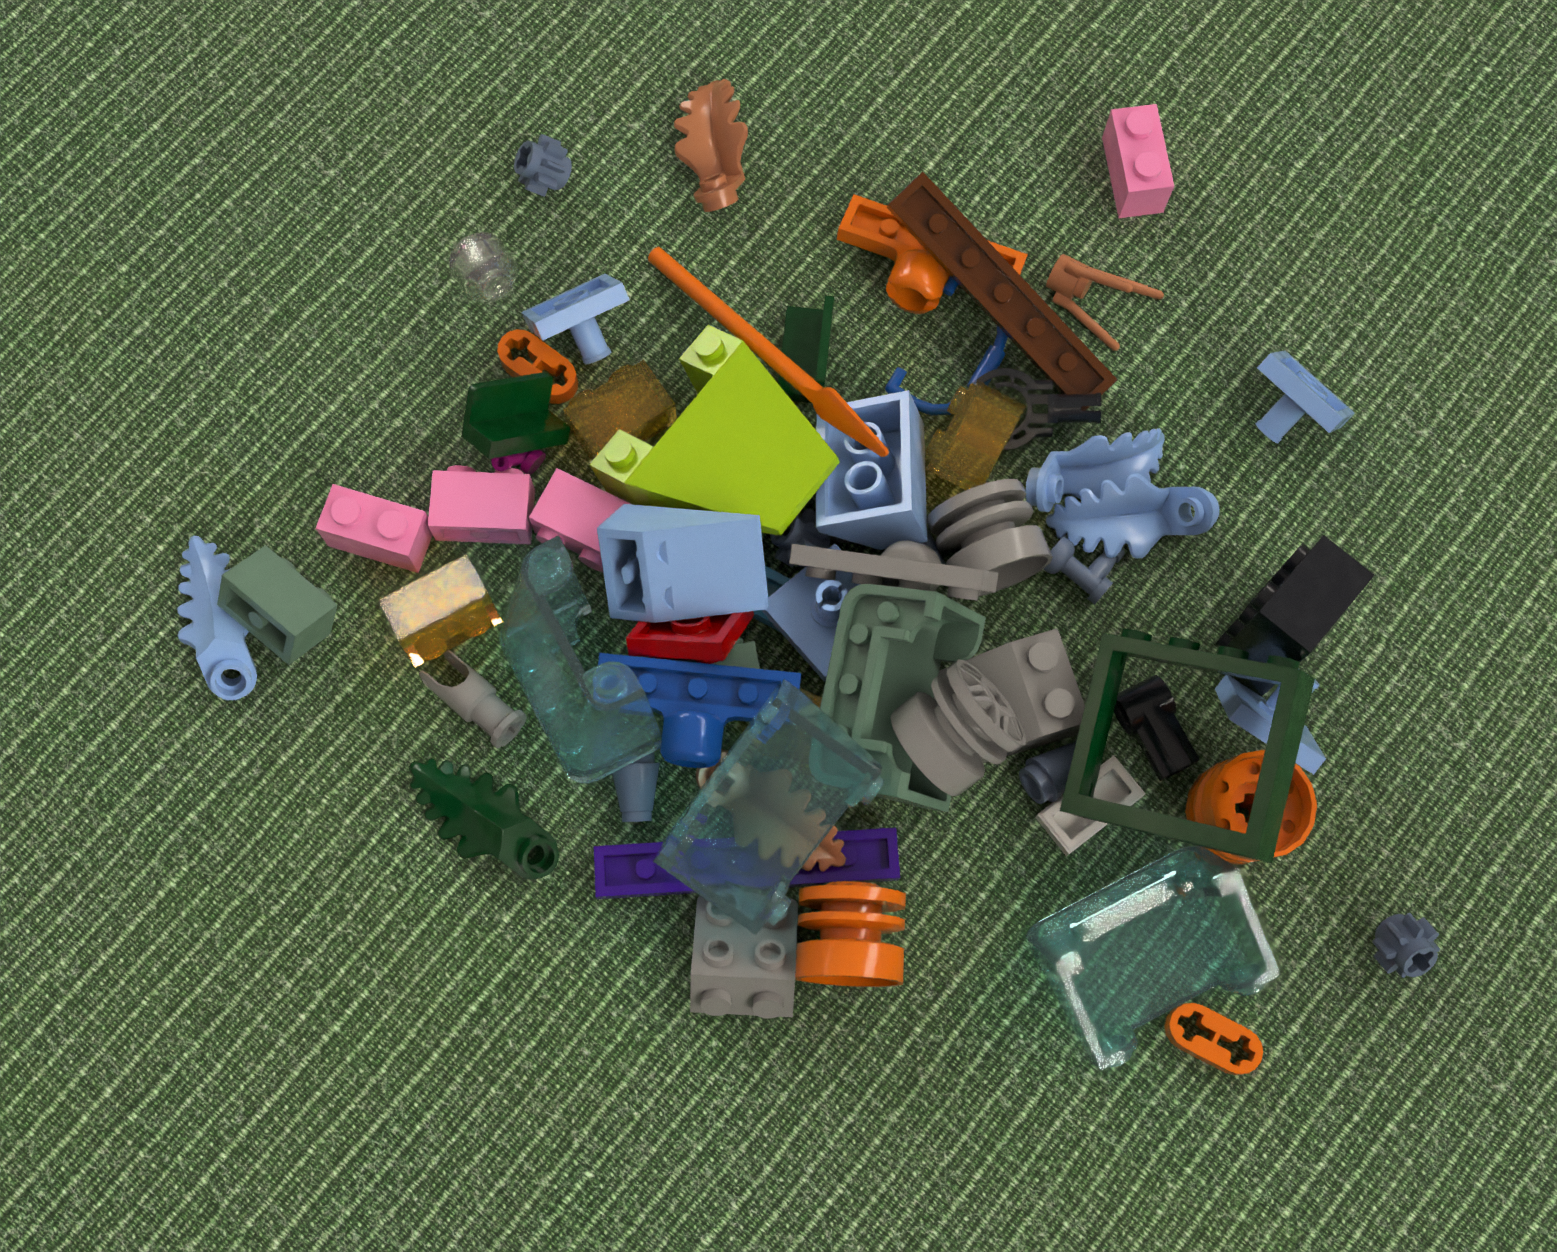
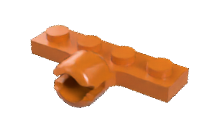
(916, 276)

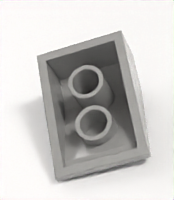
(1038, 686)

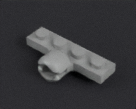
(900, 565)

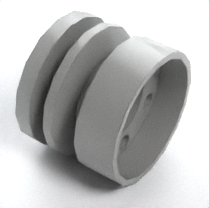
(989, 532)
(957, 728)

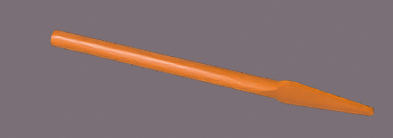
(825, 400)

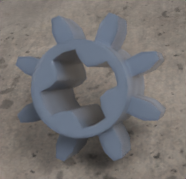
(542, 165)
(800, 532)
(1406, 945)

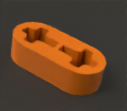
(544, 359)
(1219, 1028)

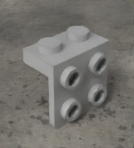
(743, 970)

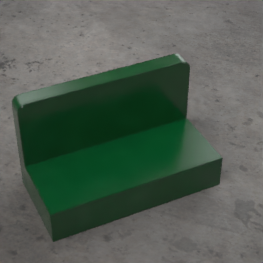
(807, 343)
(512, 416)

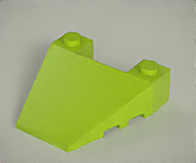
(730, 449)

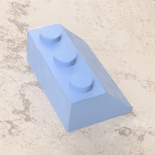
(875, 496)

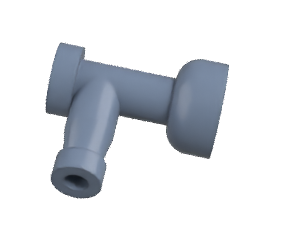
(1090, 579)

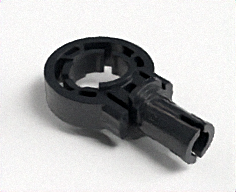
(1060, 407)

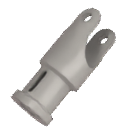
(478, 702)

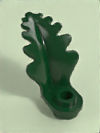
(483, 818)

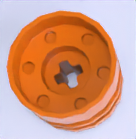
(1234, 782)
(850, 935)

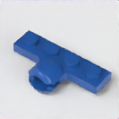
(700, 702)

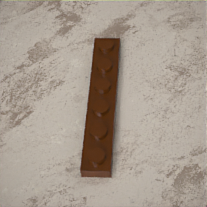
(999, 289)

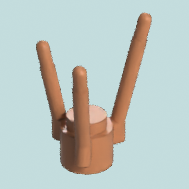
(1074, 278)

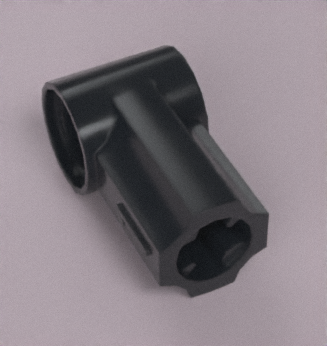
(1149, 715)

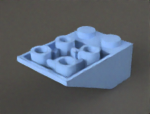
(681, 563)

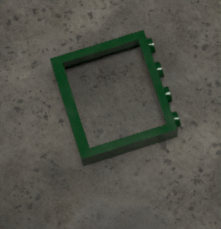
(1278, 759)

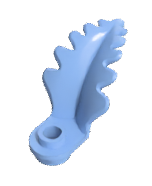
(1091, 465)
(1133, 516)
(213, 632)

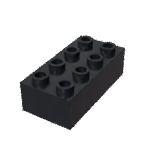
(1297, 606)

